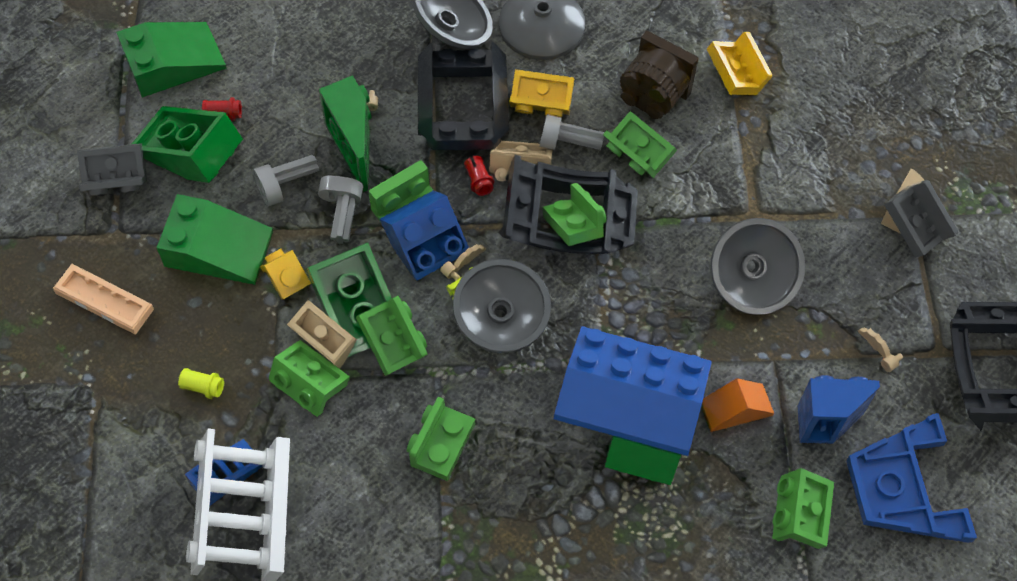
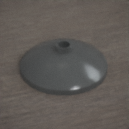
(455, 22)
(542, 27)
(777, 269)
(505, 287)

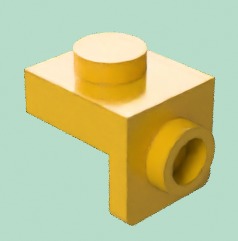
(285, 273)

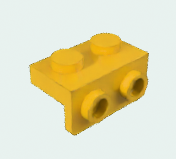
(740, 65)
(541, 93)

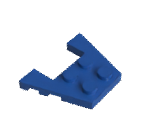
(893, 489)

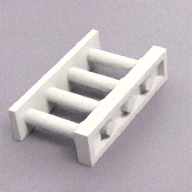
(272, 491)

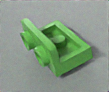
(640, 144)
(392, 335)

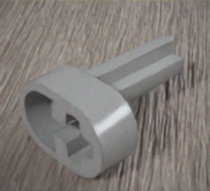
(556, 130)
(269, 178)
(346, 194)

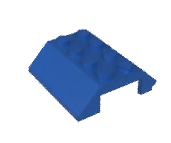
(633, 390)

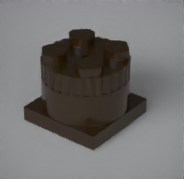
(658, 76)

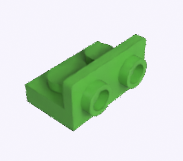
(400, 190)
(577, 218)
(307, 377)
(440, 440)
(803, 508)

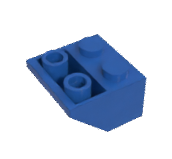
(425, 234)
(832, 407)

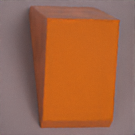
(736, 404)

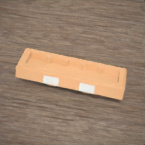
(103, 299)

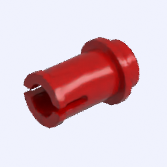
(231, 107)
(481, 182)

